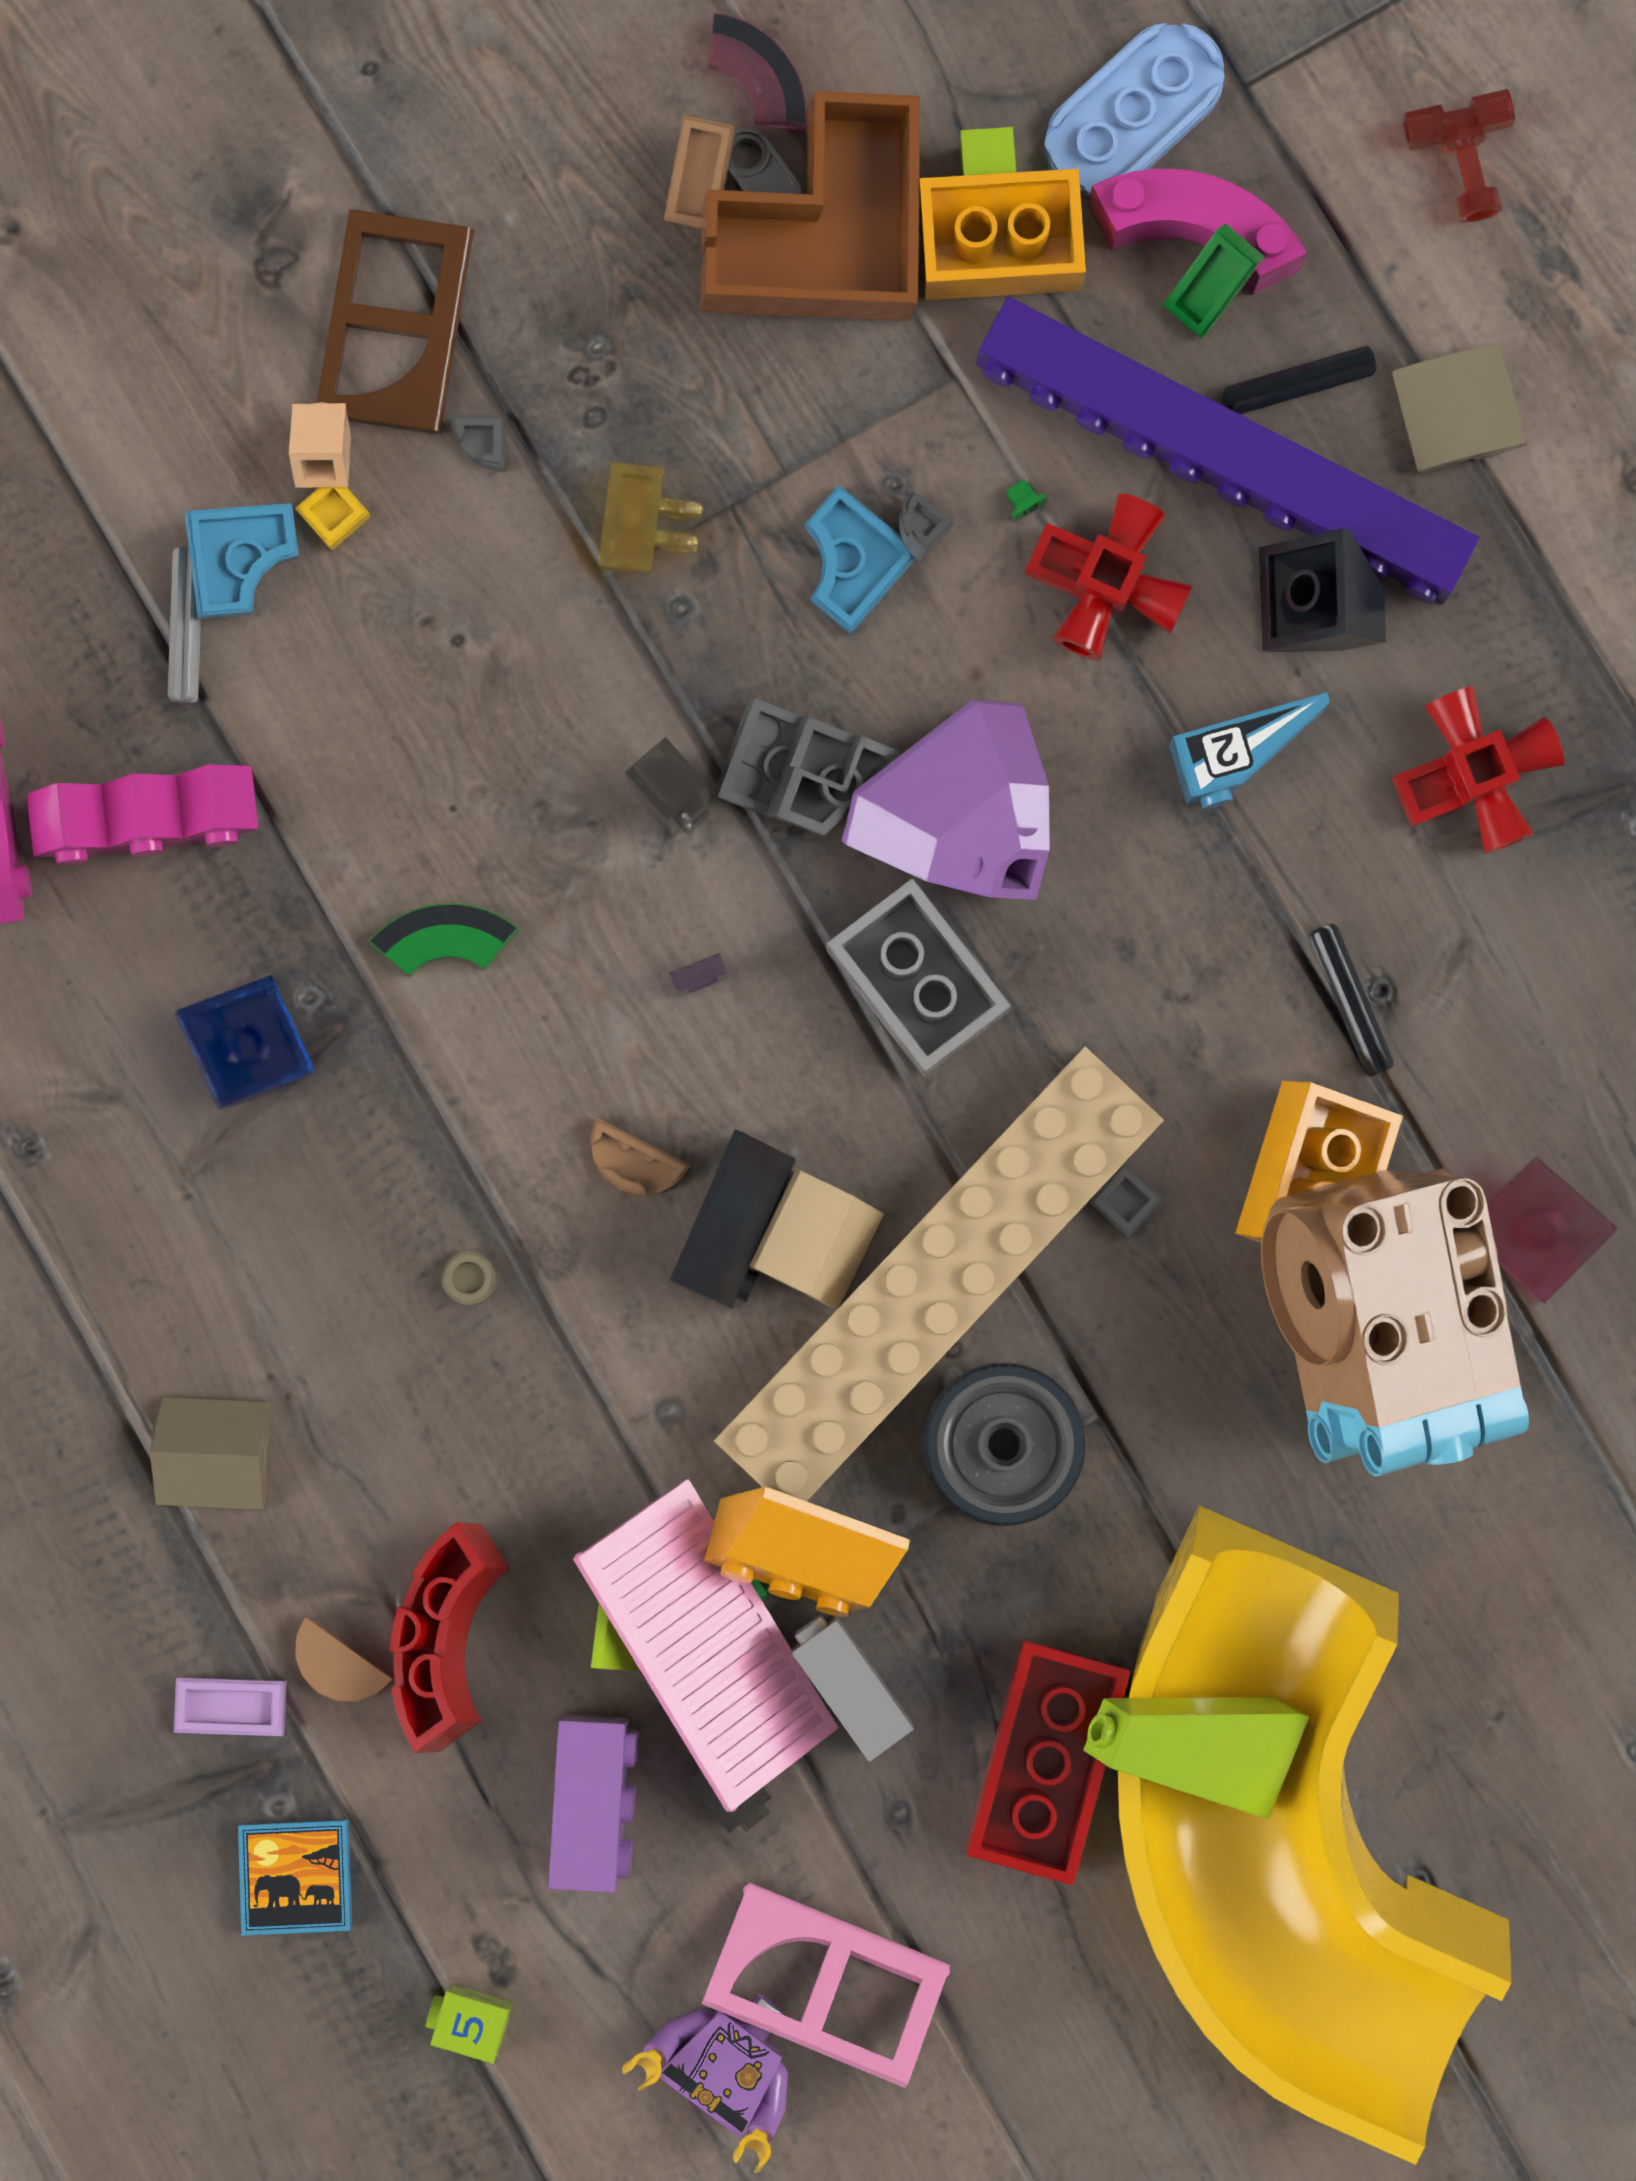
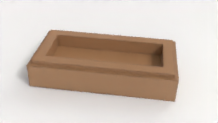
(698, 166)

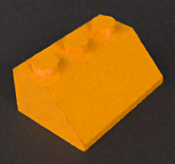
(1002, 234)
(1312, 1143)
(802, 1550)

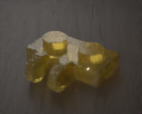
(633, 518)

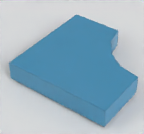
(232, 553)
(858, 557)

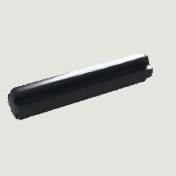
(1300, 380)
(1351, 1000)

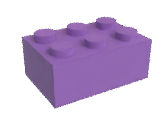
(592, 1802)

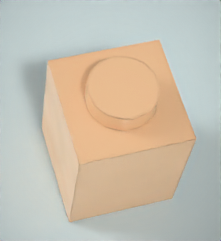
(320, 445)

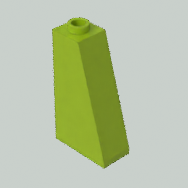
(1206, 1747)

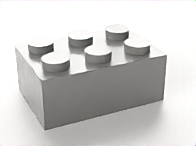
(918, 977)

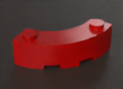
(433, 1634)

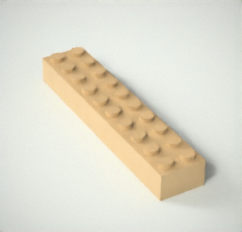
(939, 1279)

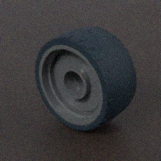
(1047, 1452)

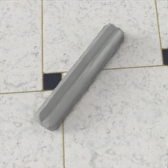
(184, 632)

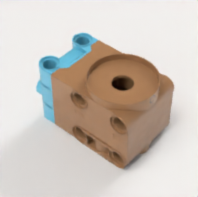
(1395, 1318)

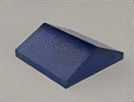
(245, 1043)

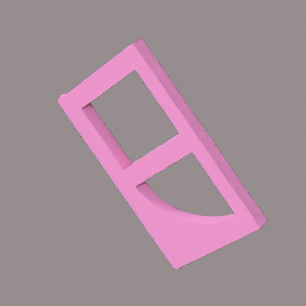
(774, 1920)

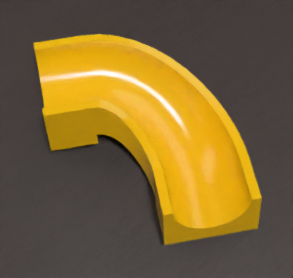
(1285, 1925)

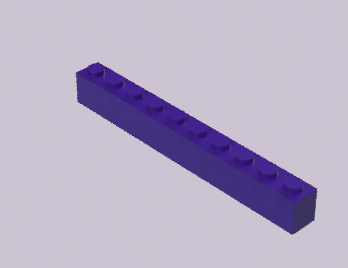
(1222, 449)

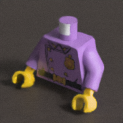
(724, 2071)

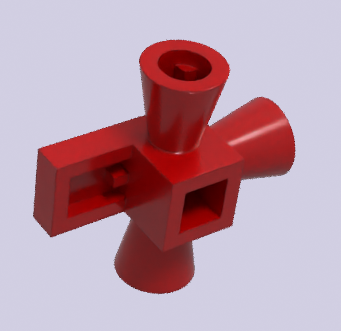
(1106, 576)
(1477, 771)

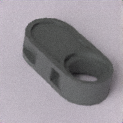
(769, 174)

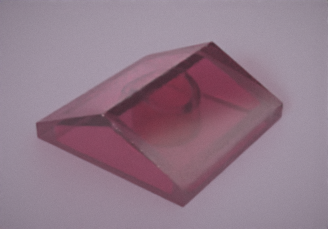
(1544, 1229)

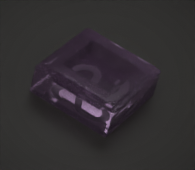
(699, 975)

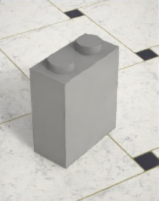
(850, 1686)

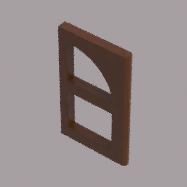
(420, 396)

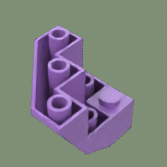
(962, 805)

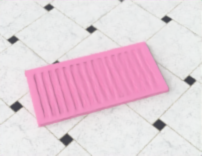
(705, 1647)

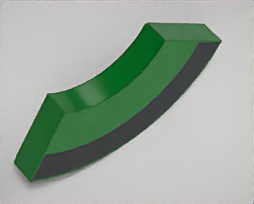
(444, 933)

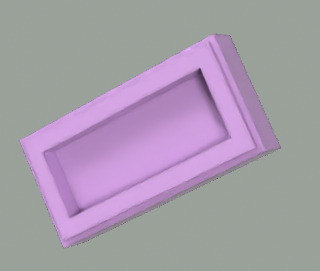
(230, 1706)

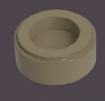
(469, 1278)

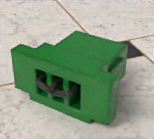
(1024, 499)

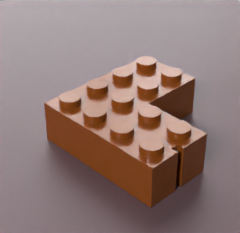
(844, 243)

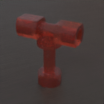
(1461, 134)

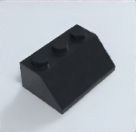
(733, 1221)

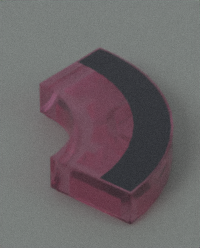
(762, 71)

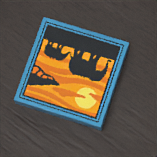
(295, 1877)

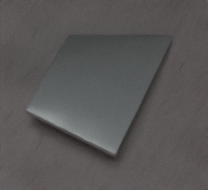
(797, 767)

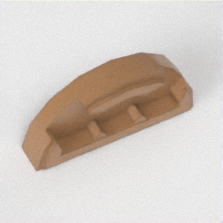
(633, 1163)
(336, 1667)

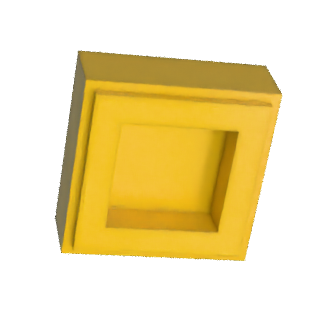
(333, 514)

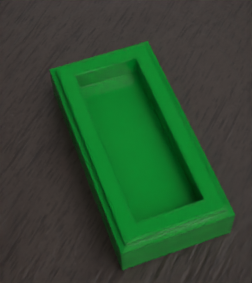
(1213, 280)

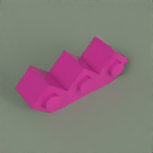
(142, 813)

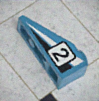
(1228, 754)

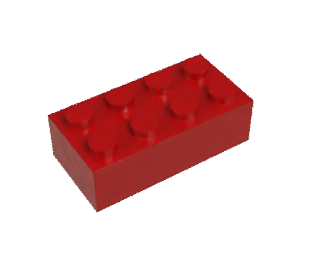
(1038, 1776)

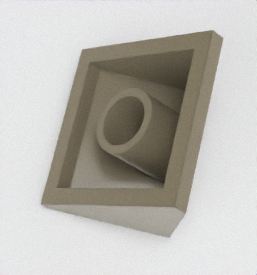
(211, 1453)

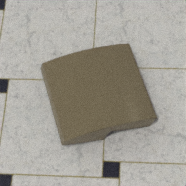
(1459, 407)

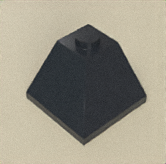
(1319, 595)

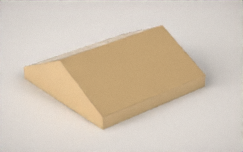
(816, 1239)

